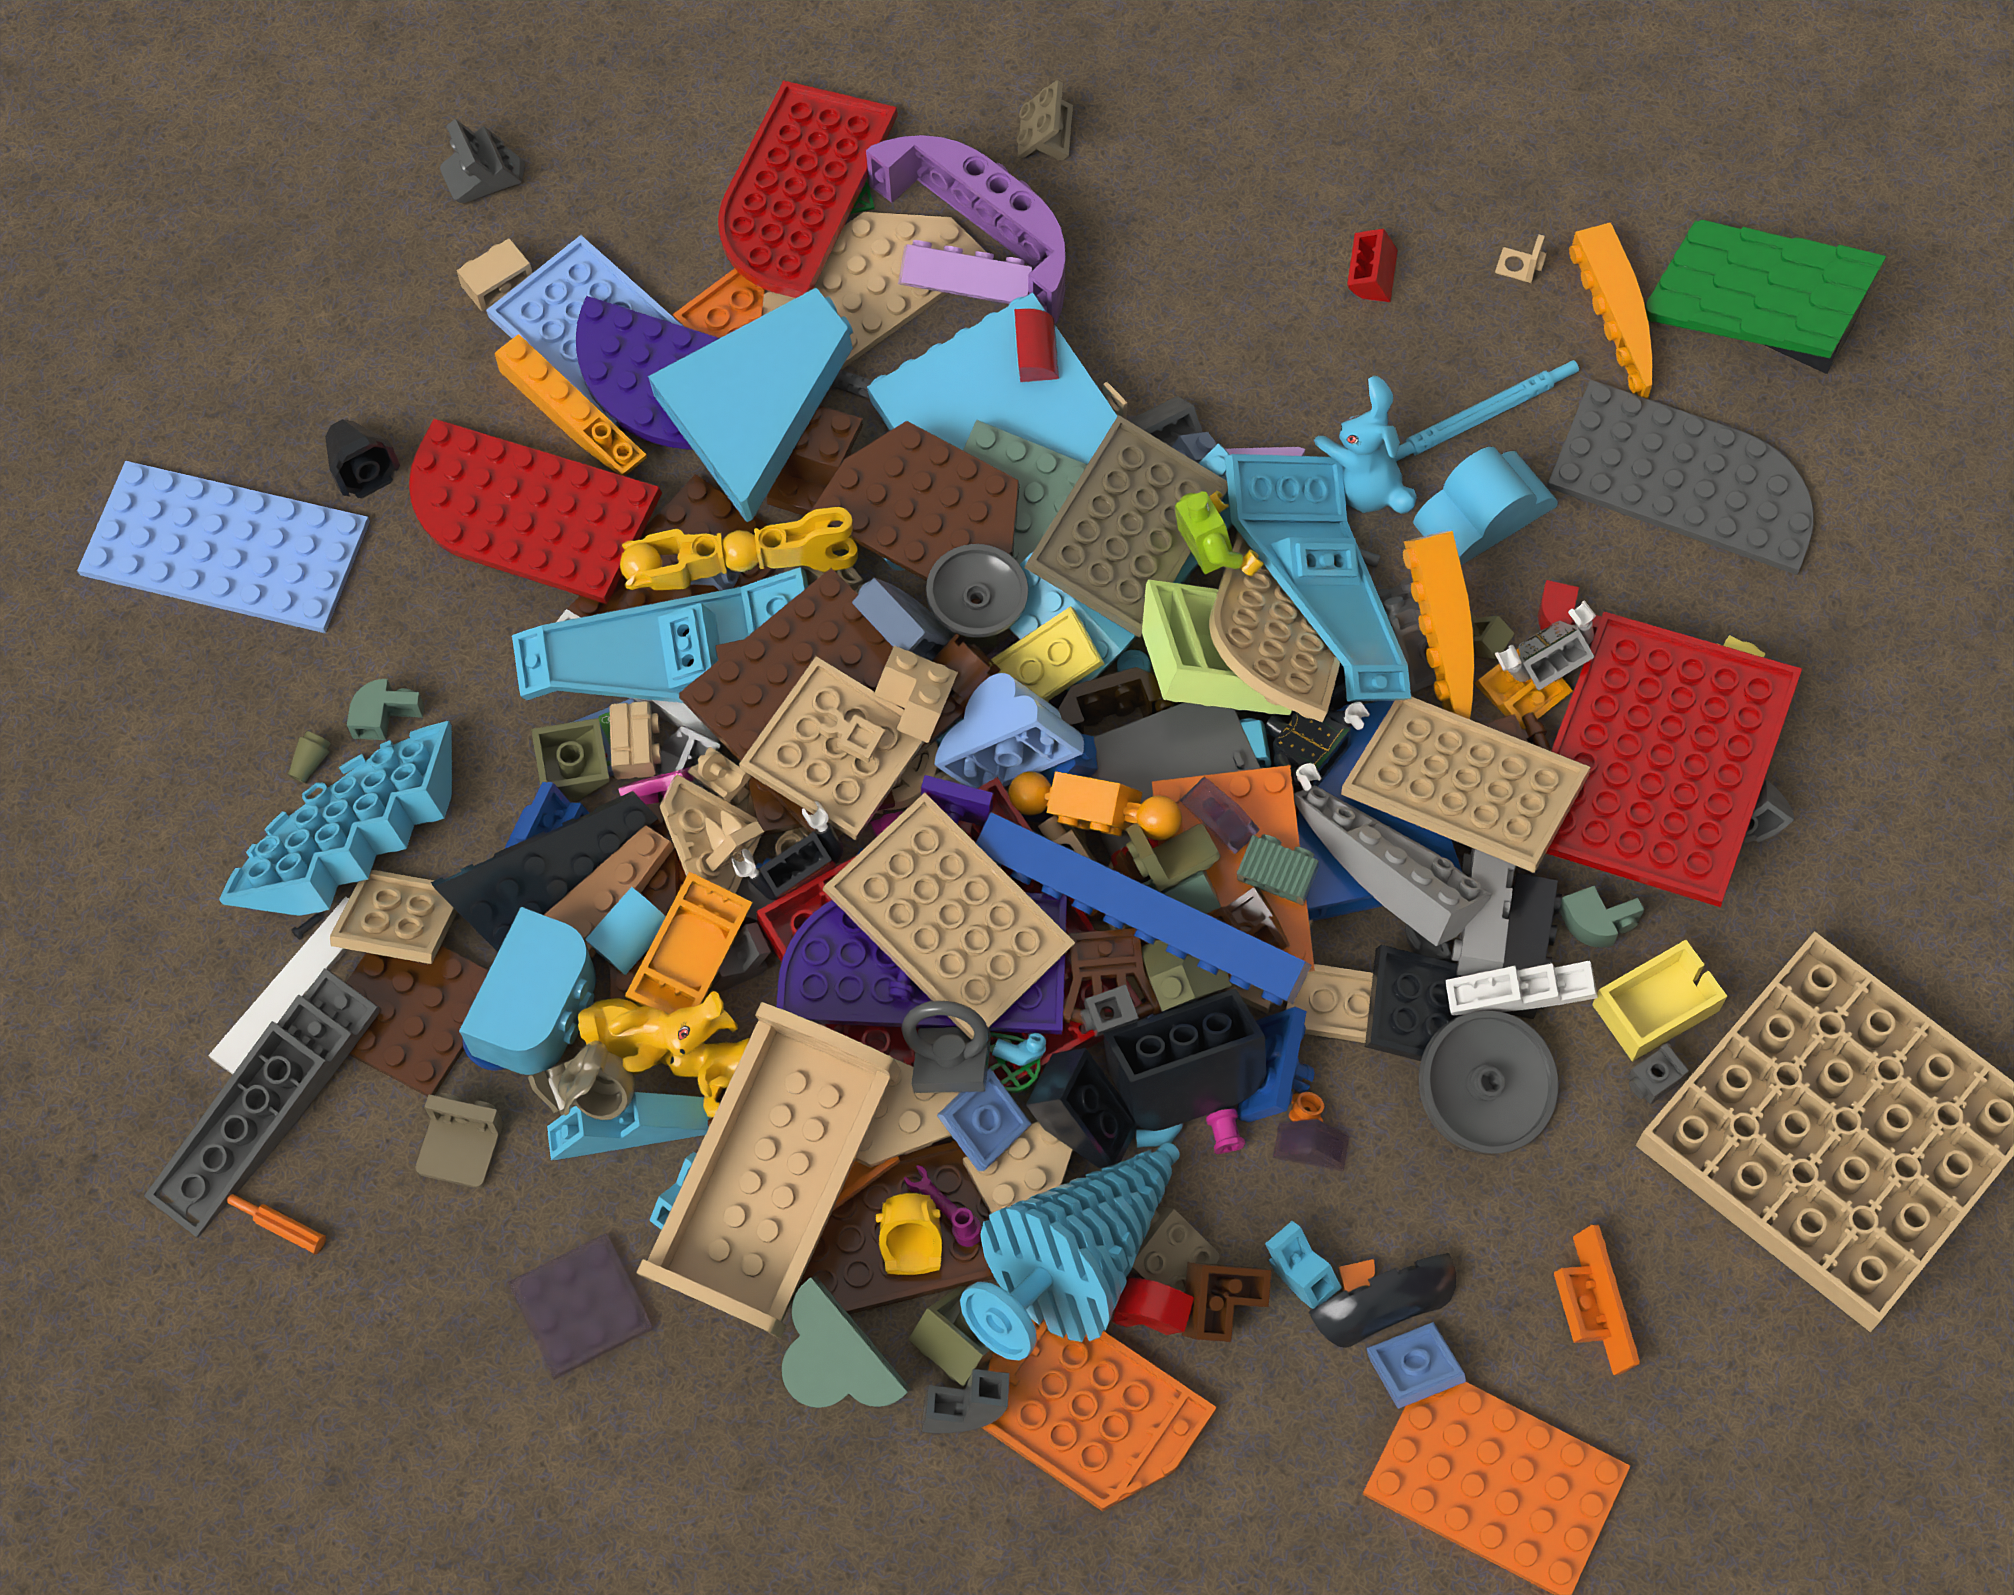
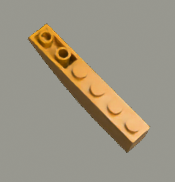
(1617, 299)
(567, 406)
(1444, 617)

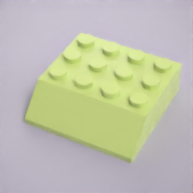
(1185, 655)

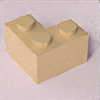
(917, 687)

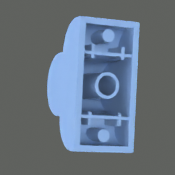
(1006, 734)

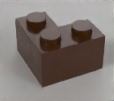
(1216, 1292)

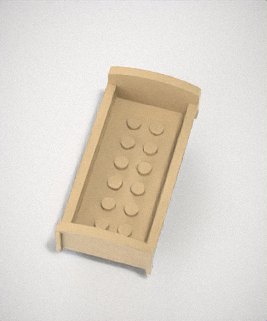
(770, 1168)

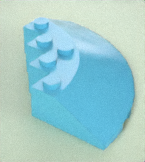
(346, 826)

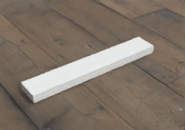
(278, 996)

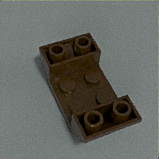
(1113, 694)

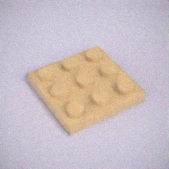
(394, 918)

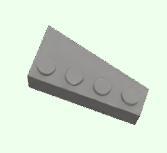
(1485, 936)

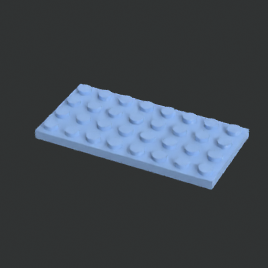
(224, 546)

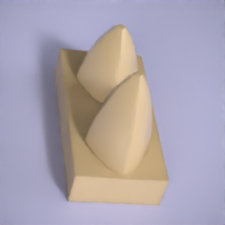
(729, 839)

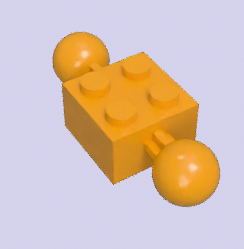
(1094, 804)

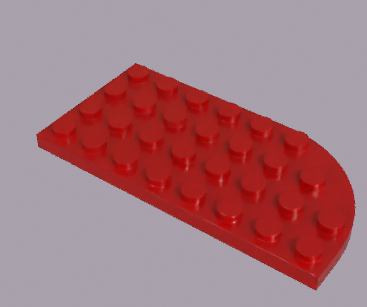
(799, 185)
(527, 509)

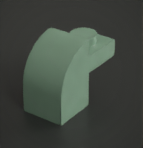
(375, 704)
(1593, 923)

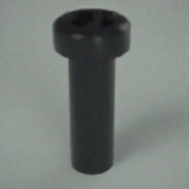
(298, 932)

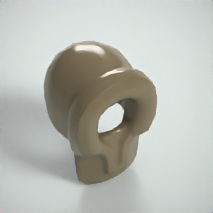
(597, 1083)

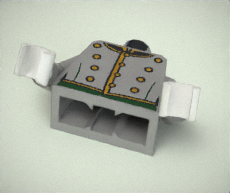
(1552, 650)

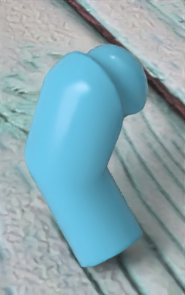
(1023, 1052)

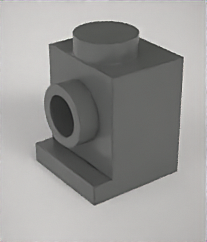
(1116, 1000)
(1652, 1088)

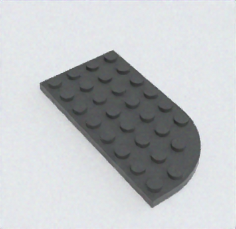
(1685, 476)

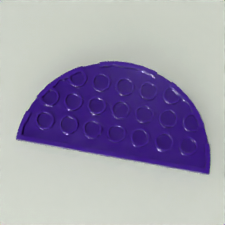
(619, 353)

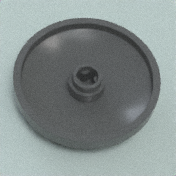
(1488, 1082)

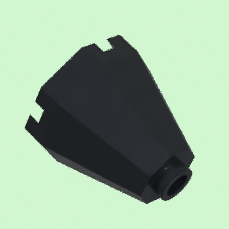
(360, 455)

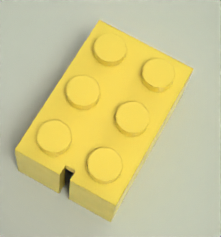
(1659, 1000)

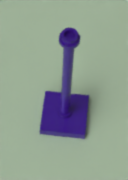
(958, 803)

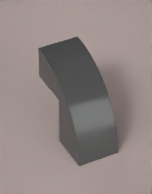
(968, 1409)

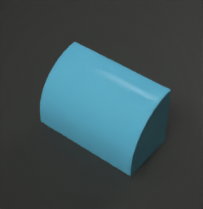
(626, 931)

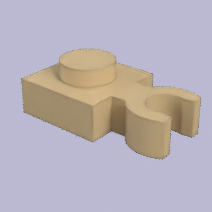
(856, 737)

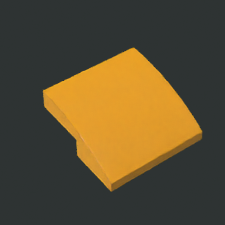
(1520, 697)

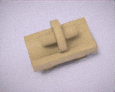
(721, 776)

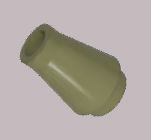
(308, 756)

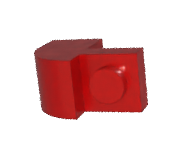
(1556, 603)
(1153, 1306)

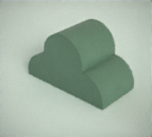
(835, 1355)

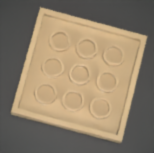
(811, 768)

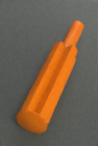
(281, 1224)

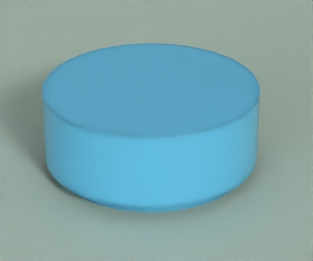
(1133, 659)

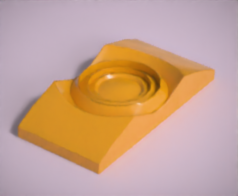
(689, 946)

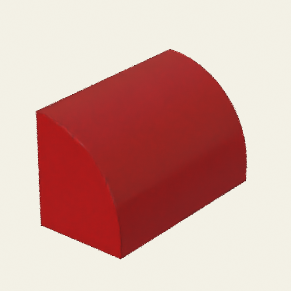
(1372, 265)
(1036, 345)

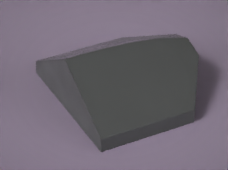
(683, 750)

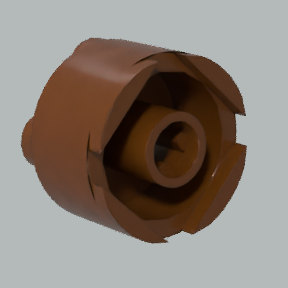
(970, 663)

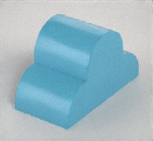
(1485, 502)

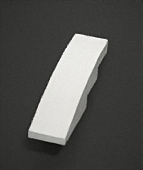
(1521, 989)

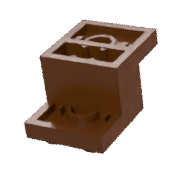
(814, 460)

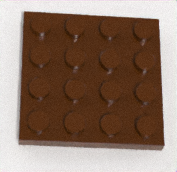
(420, 1015)

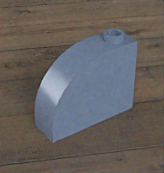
(902, 619)

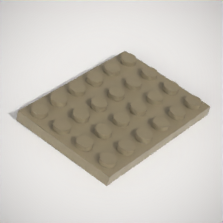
(1122, 524)

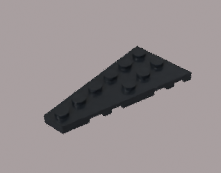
(541, 868)

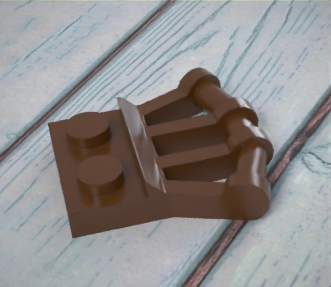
(1107, 956)

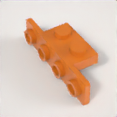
(1594, 1301)

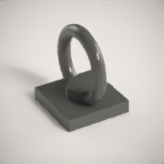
(946, 1056)

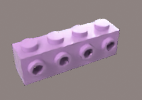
(963, 274)

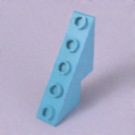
(645, 1121)

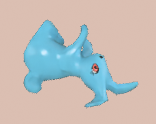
(1368, 455)

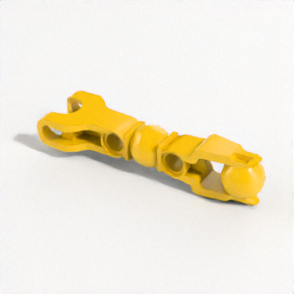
(798, 544)

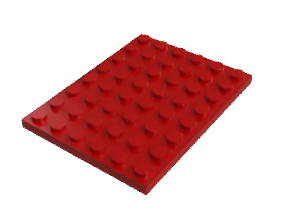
(1673, 755)

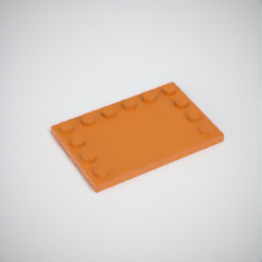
(1269, 802)

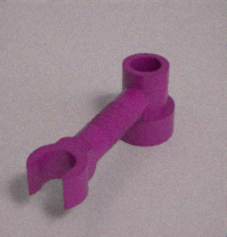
(965, 1225)

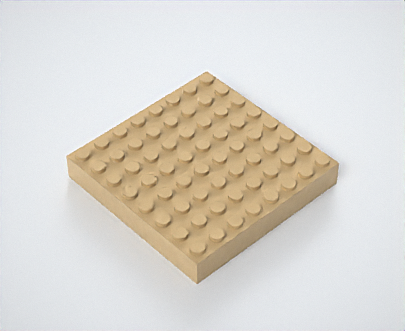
(1839, 1130)

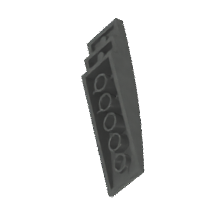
(263, 1100)

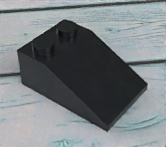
(1082, 1108)

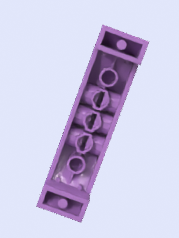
(985, 196)

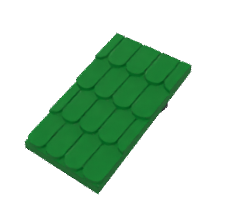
(1765, 290)

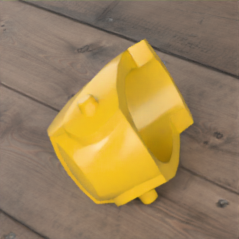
(910, 1234)

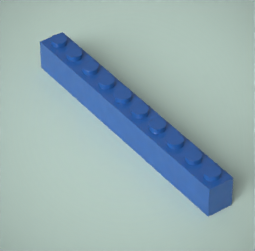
(1144, 909)

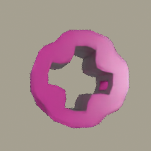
(1225, 1131)

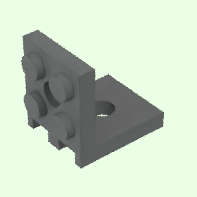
(1403, 617)

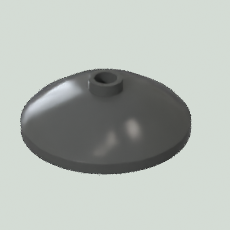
(981, 574)

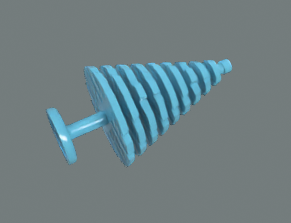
(1065, 1255)

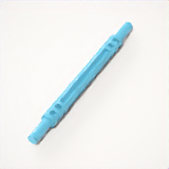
(1484, 410)

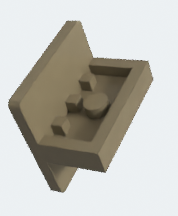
(1046, 124)

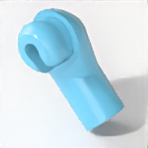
(1150, 1138)

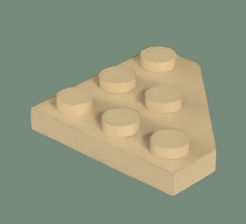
(685, 813)
(904, 1121)
(1024, 1169)

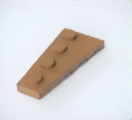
(601, 890)

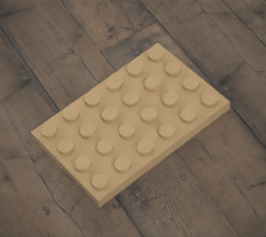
(1466, 782)
(948, 914)

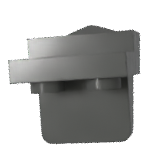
(479, 164)

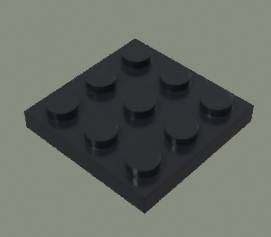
(1407, 1001)

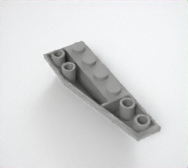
(1395, 869)

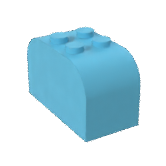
(531, 996)

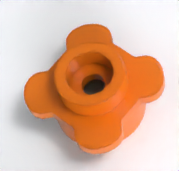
(1304, 1102)

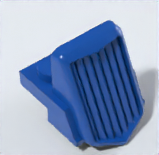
(545, 814)

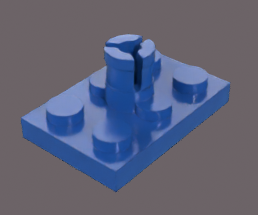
(1283, 1070)

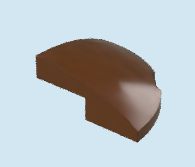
(1255, 917)

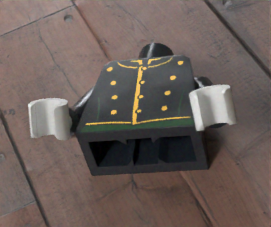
(1312, 745)
(797, 864)

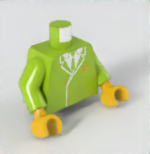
(1207, 534)

